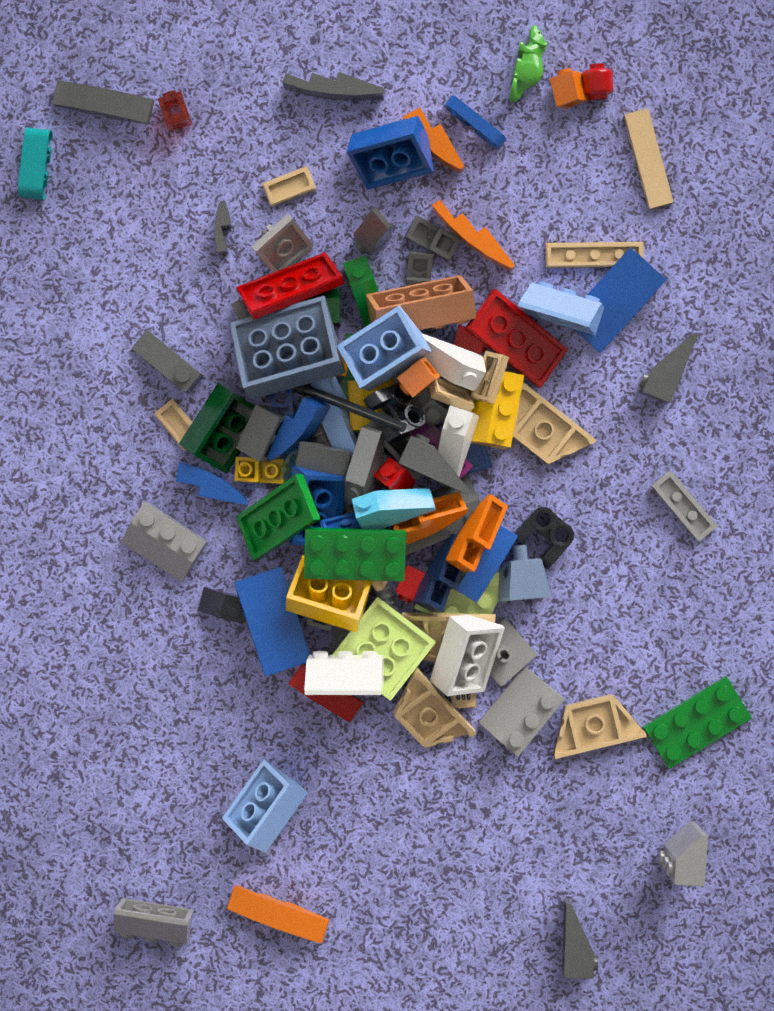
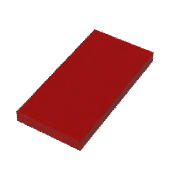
(289, 285)
(514, 334)

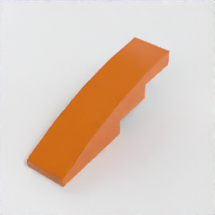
(480, 241)
(278, 914)

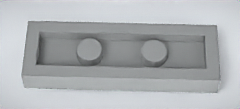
(684, 506)

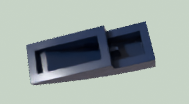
(438, 580)

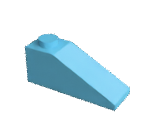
(391, 507)

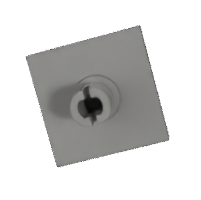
(282, 244)
(511, 654)

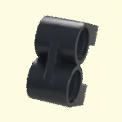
(396, 404)
(548, 531)

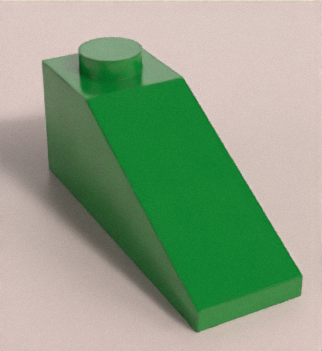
(361, 283)

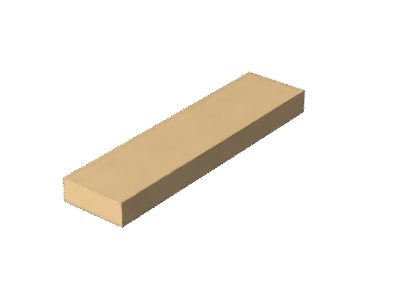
(648, 158)
(588, 254)

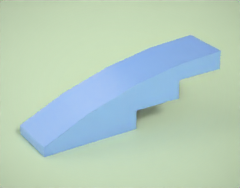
(336, 420)

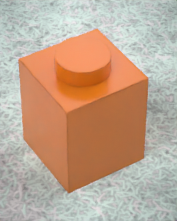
(568, 88)
(418, 377)

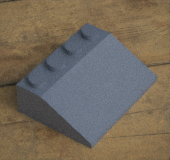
(286, 348)

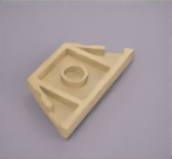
(547, 429)
(435, 625)
(429, 714)
(595, 725)

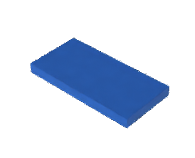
(622, 294)
(272, 628)

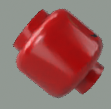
(597, 82)

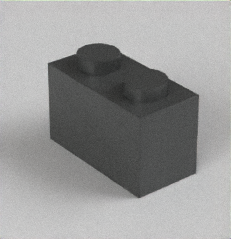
(260, 432)

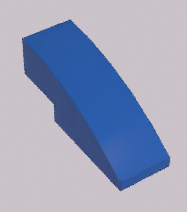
(298, 427)
(210, 484)
(476, 582)

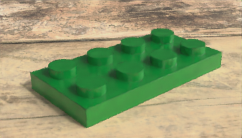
(278, 517)
(354, 554)
(697, 722)

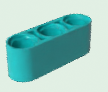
(34, 160)

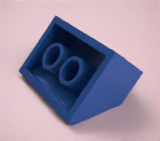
(391, 152)
(327, 495)

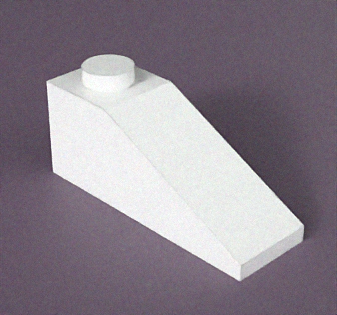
(455, 363)
(457, 437)

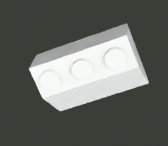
(466, 655)
(344, 673)

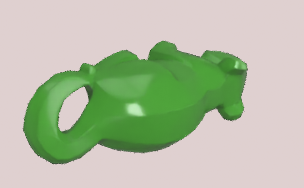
(529, 68)

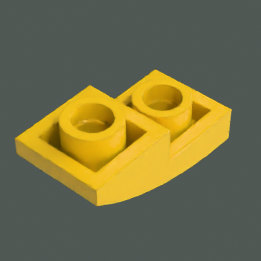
(250, 470)

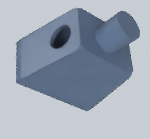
(522, 577)

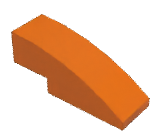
(439, 143)
(448, 510)
(477, 534)

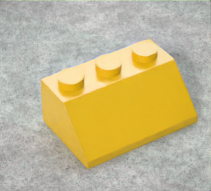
(498, 420)
(328, 600)

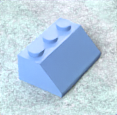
(562, 307)
(383, 349)
(264, 806)

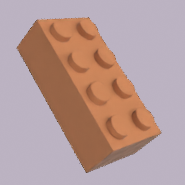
(427, 303)

